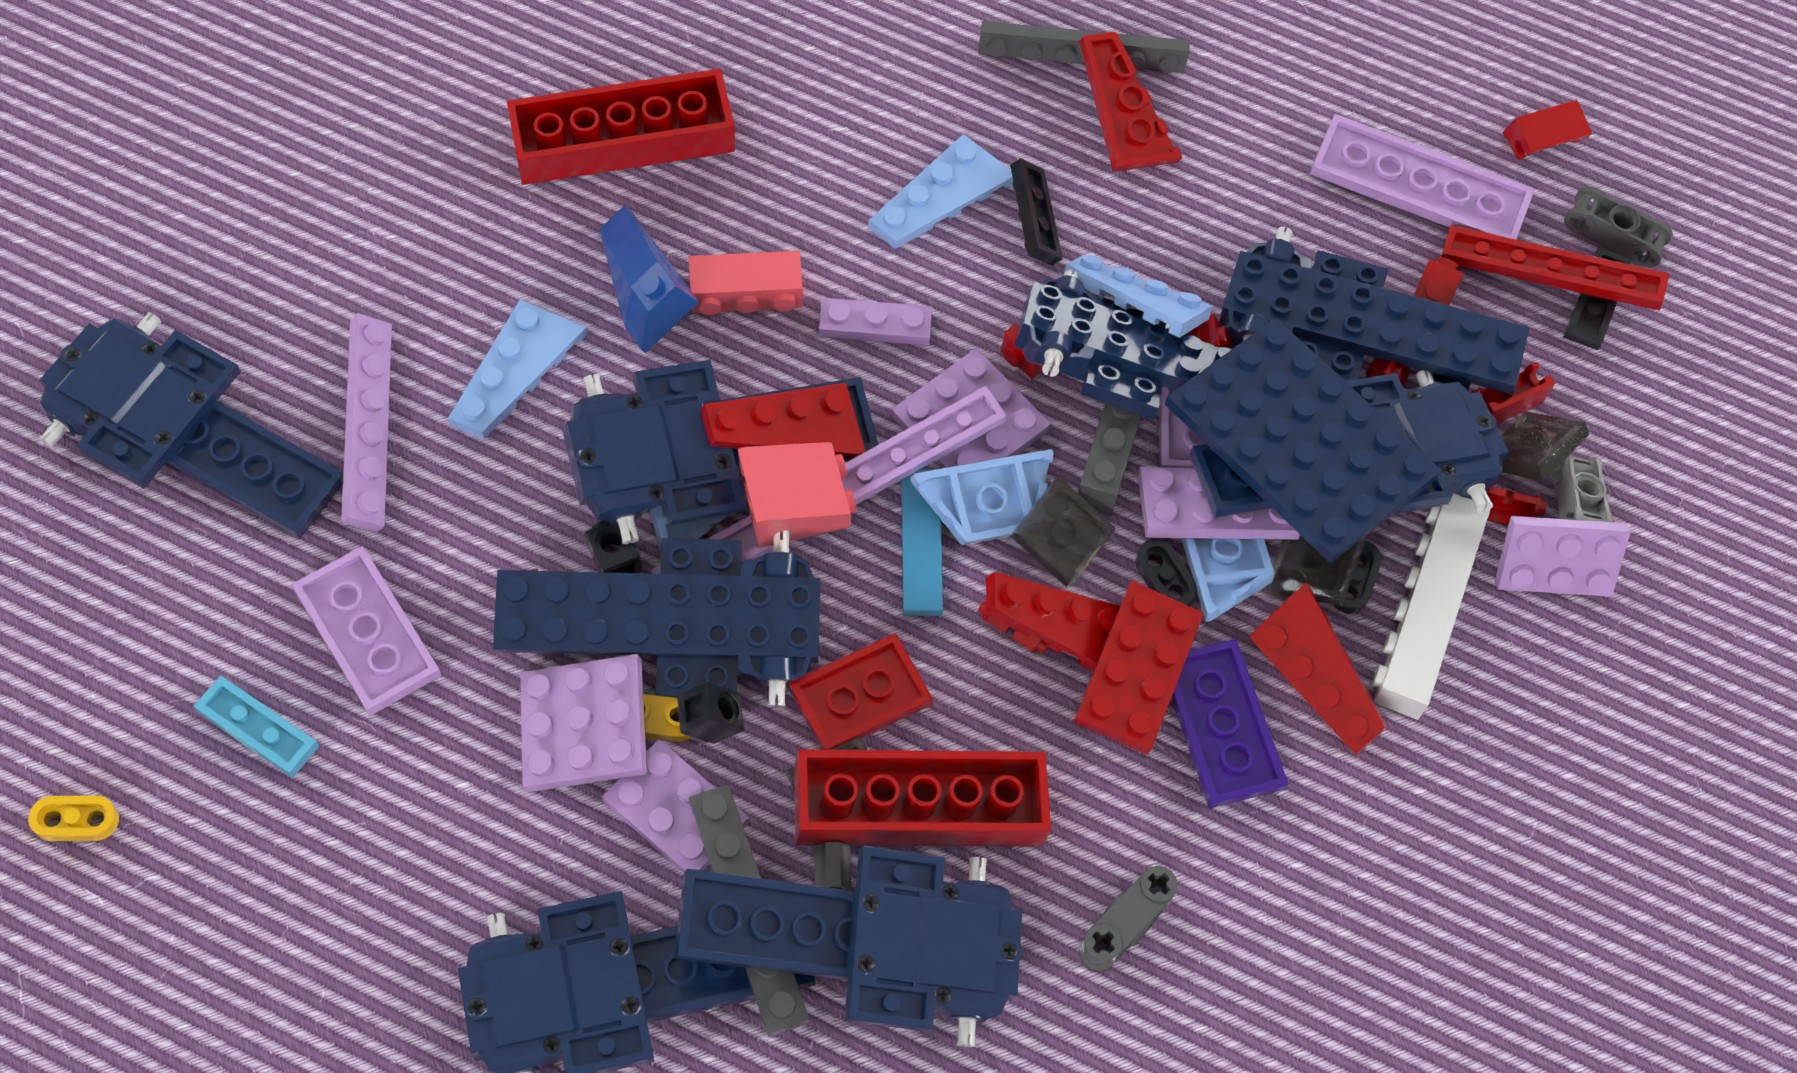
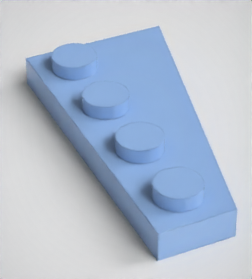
(940, 191)
(1179, 310)
(514, 364)

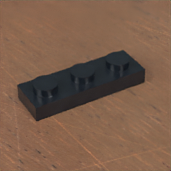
(1036, 212)
(1591, 313)

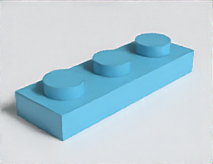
(256, 726)

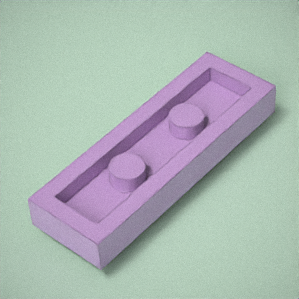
(875, 321)

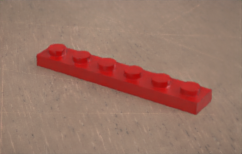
(1556, 267)

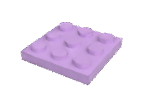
(972, 372)
(582, 723)

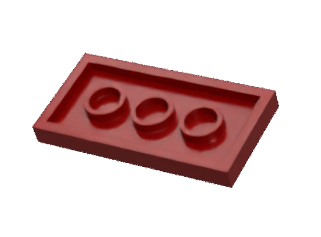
(1138, 667)

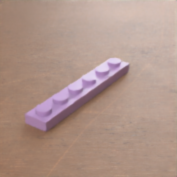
(366, 423)

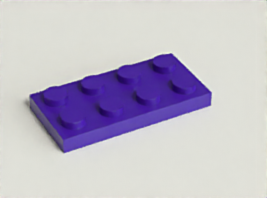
(1226, 726)

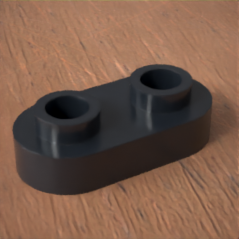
(1170, 575)
(1362, 580)

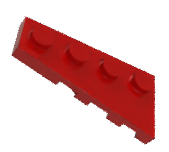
(1127, 119)
(785, 419)
(1057, 616)
(1312, 659)

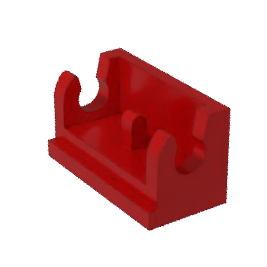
(1547, 129)
(1527, 394)

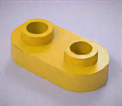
(658, 719)
(76, 818)

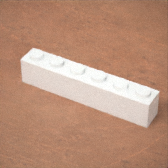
(1430, 607)

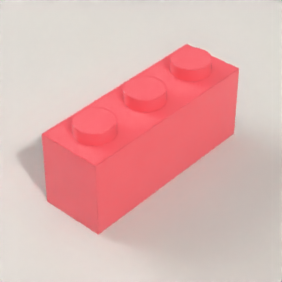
(746, 282)

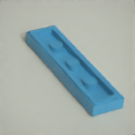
(920, 554)

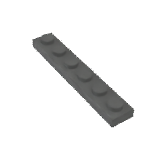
(1064, 46)
(730, 853)

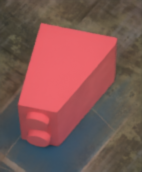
(795, 490)

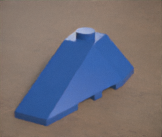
(645, 282)

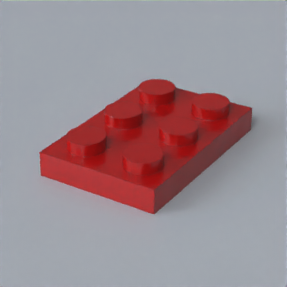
(860, 693)

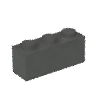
(1108, 458)

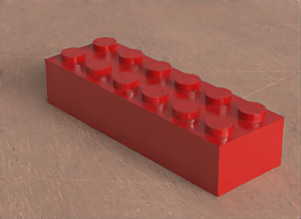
(621, 126)
(921, 798)

